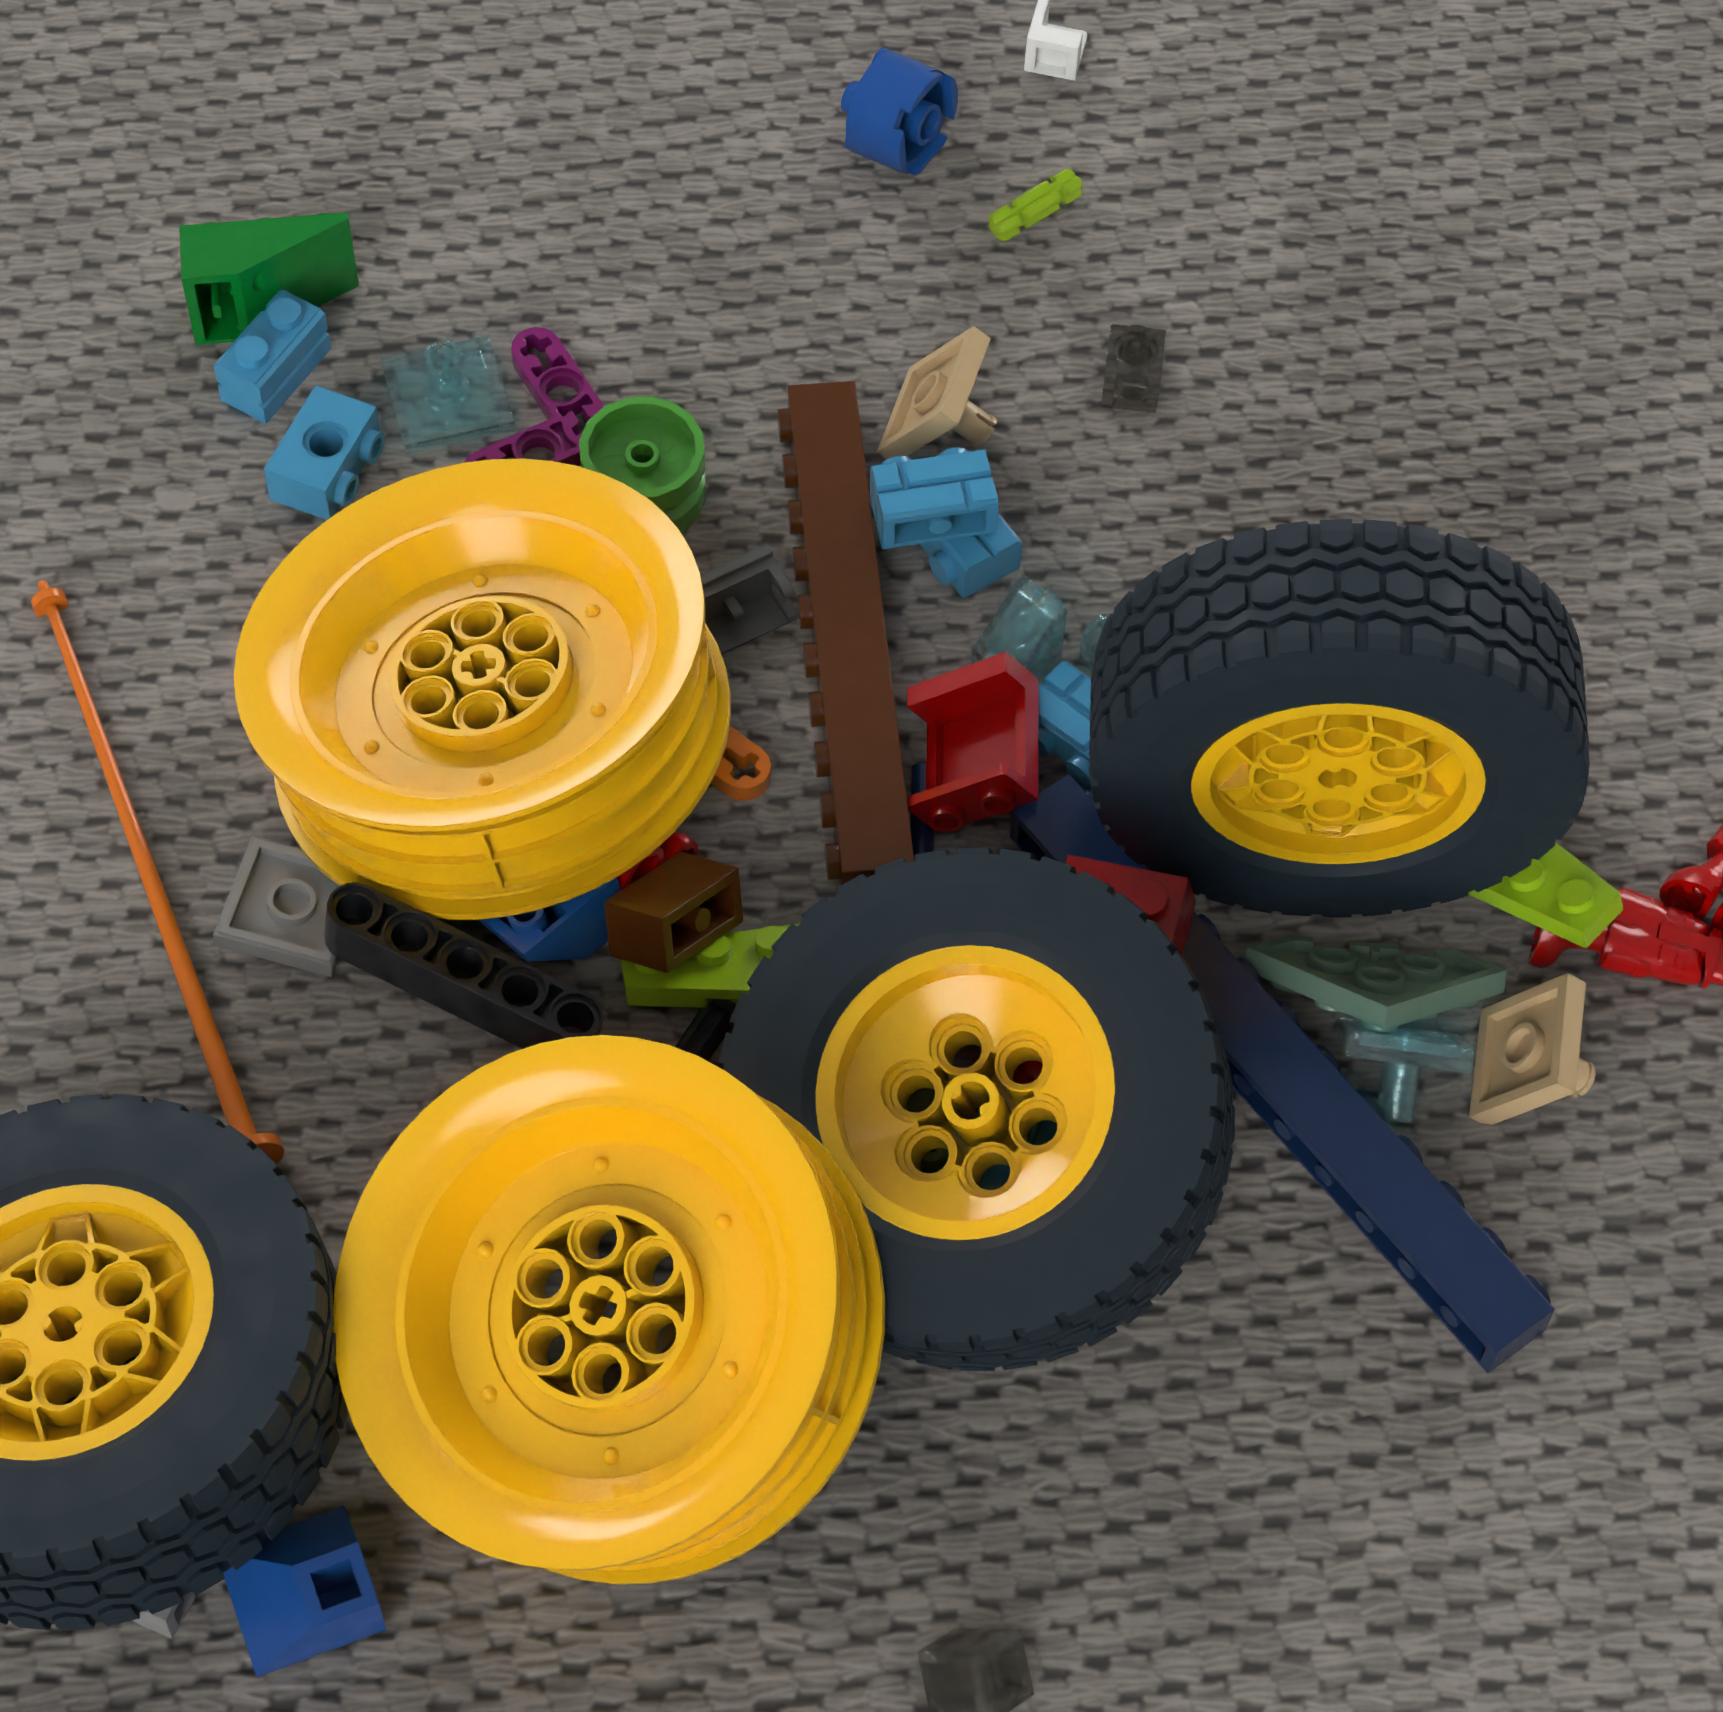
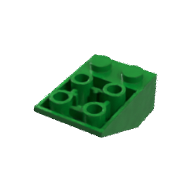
(241, 266)

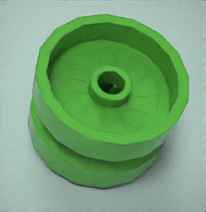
(652, 450)

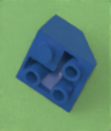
(558, 931)
(304, 1593)

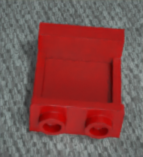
(977, 742)

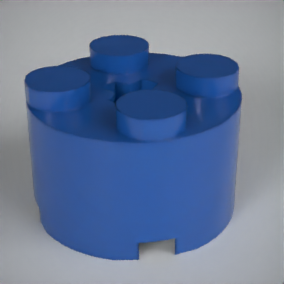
(898, 111)

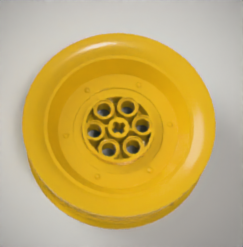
(485, 687)
(453, 1323)

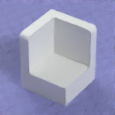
(1053, 48)

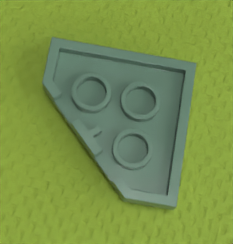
(1375, 981)

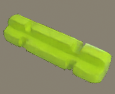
(1035, 204)

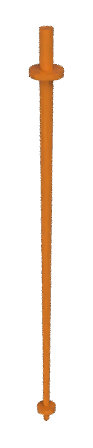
(50, 602)

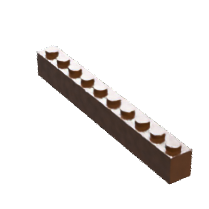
(848, 631)

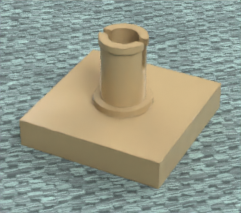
(937, 398)
(1530, 1051)

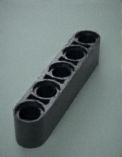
(447, 951)

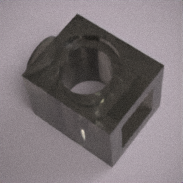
(1133, 368)

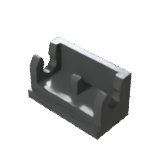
(747, 599)

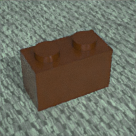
(673, 912)

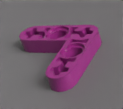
(561, 429)

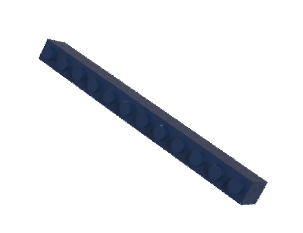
(1327, 1122)

